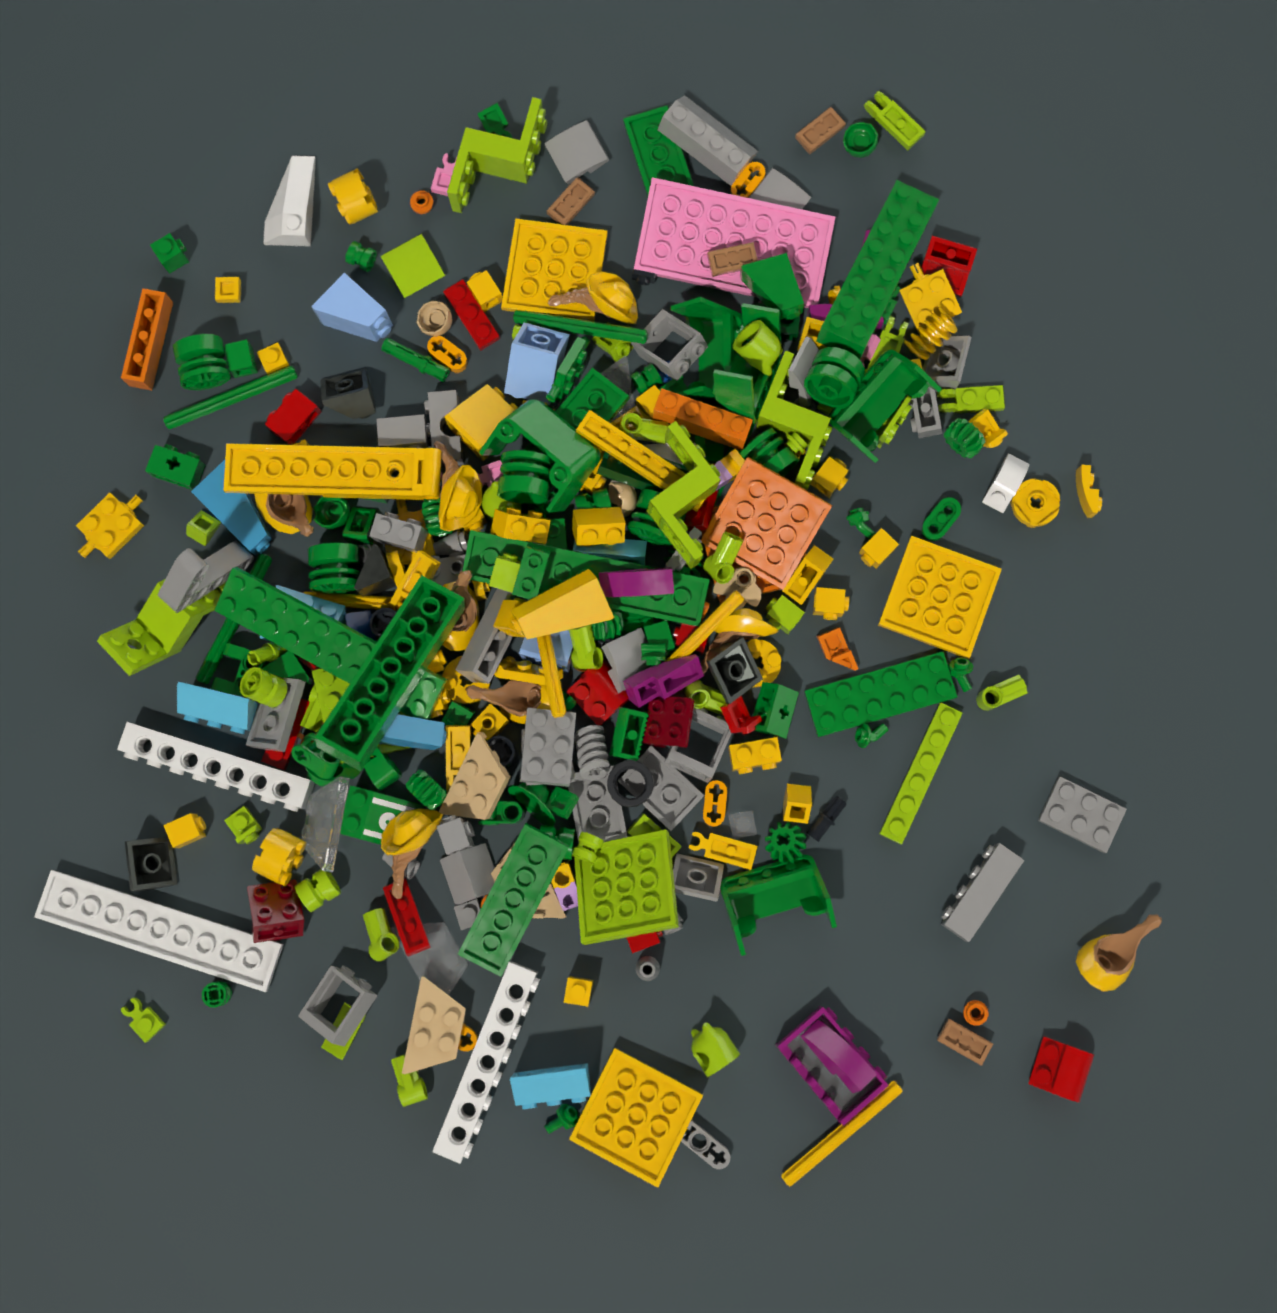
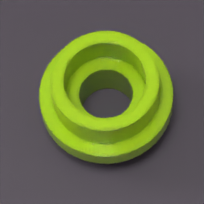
(796, 443)

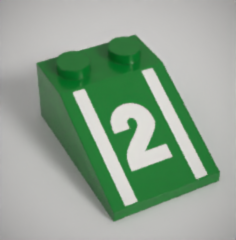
(369, 813)

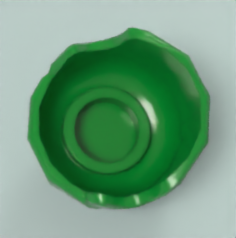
(860, 139)
(331, 512)

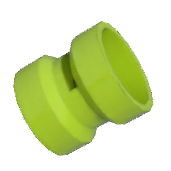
(589, 842)

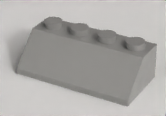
(706, 139)

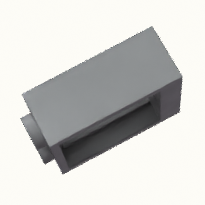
(663, 325)
(693, 766)
(321, 996)

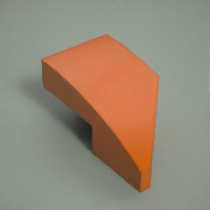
(836, 648)

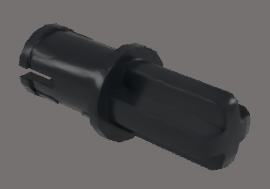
(826, 818)

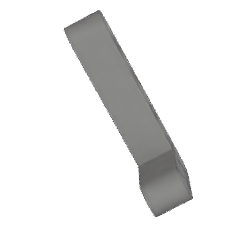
(194, 578)

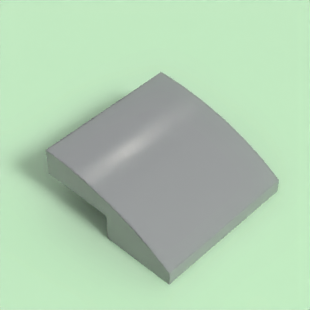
(576, 151)
(780, 190)
(800, 368)
(625, 657)

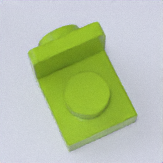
(614, 347)
(243, 826)

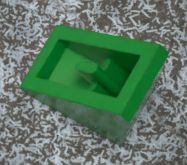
(359, 526)
(289, 667)

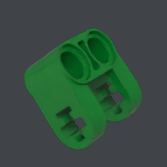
(234, 687)
(382, 770)

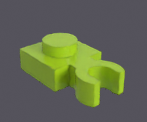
(145, 1022)

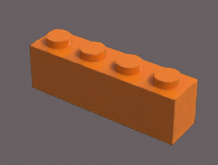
(147, 339)
(702, 419)

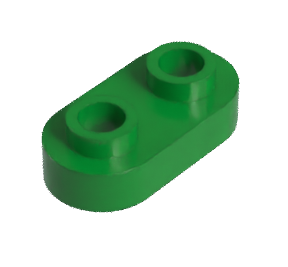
(940, 519)

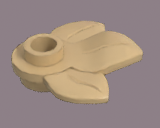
(748, 590)

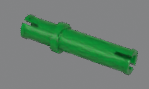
(411, 357)

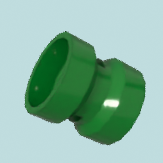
(361, 256)
(646, 379)
(221, 994)

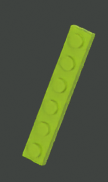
(920, 773)

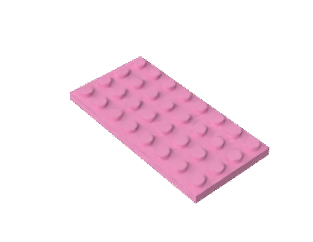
(690, 221)

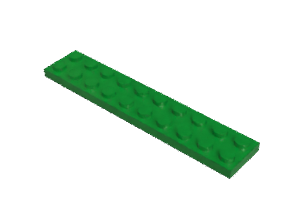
(683, 606)
(312, 635)

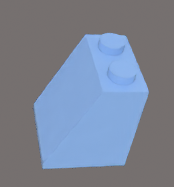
(352, 310)
(534, 362)
(562, 648)

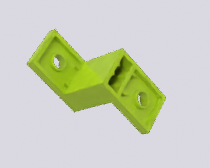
(496, 155)
(791, 418)
(684, 494)
(156, 631)

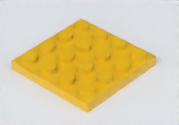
(550, 262)
(939, 597)
(636, 1117)

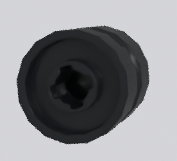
(380, 620)
(505, 750)

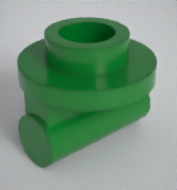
(653, 653)

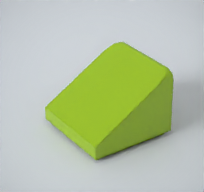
(202, 527)

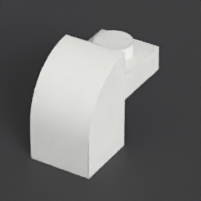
(1006, 483)

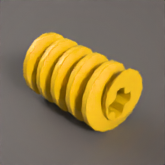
(932, 335)

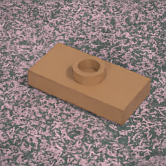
(820, 130)
(570, 202)
(731, 258)
(964, 1041)

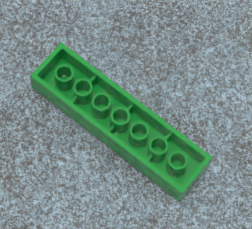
(877, 269)
(390, 673)

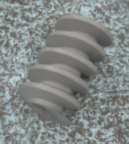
(591, 752)

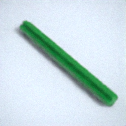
(581, 326)
(230, 397)
(228, 629)

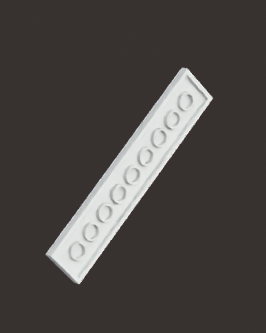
(158, 930)

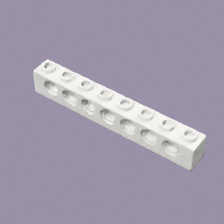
(135, 737)
(447, 1144)

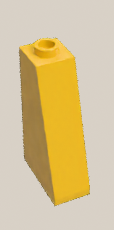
(563, 607)

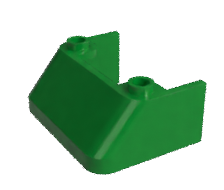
(718, 329)
(745, 387)
(877, 397)
(557, 439)
(772, 891)

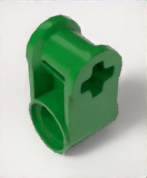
(315, 758)
(500, 816)

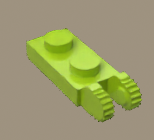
(895, 120)
(889, 341)
(973, 399)

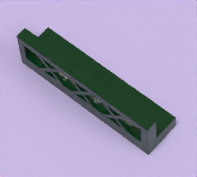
(616, 470)

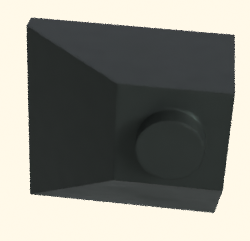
(349, 394)

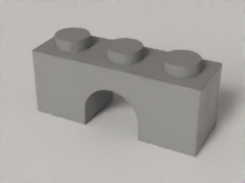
(437, 407)

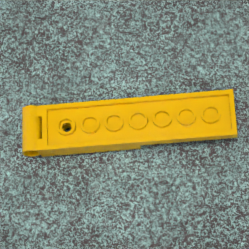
(333, 471)

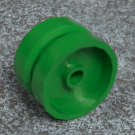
(834, 377)

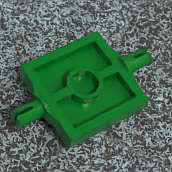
(569, 369)

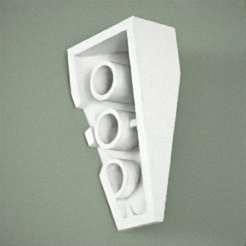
(292, 208)

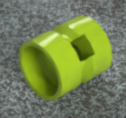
(263, 687)
(319, 888)

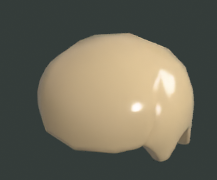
(434, 318)
(623, 496)

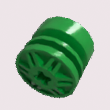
(201, 362)
(765, 451)
(524, 477)
(644, 525)
(333, 564)

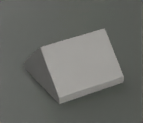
(948, 362)
(469, 873)
(697, 877)

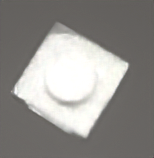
(742, 824)

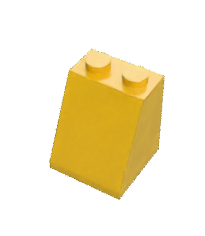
(478, 417)

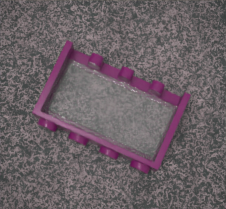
(829, 1087)

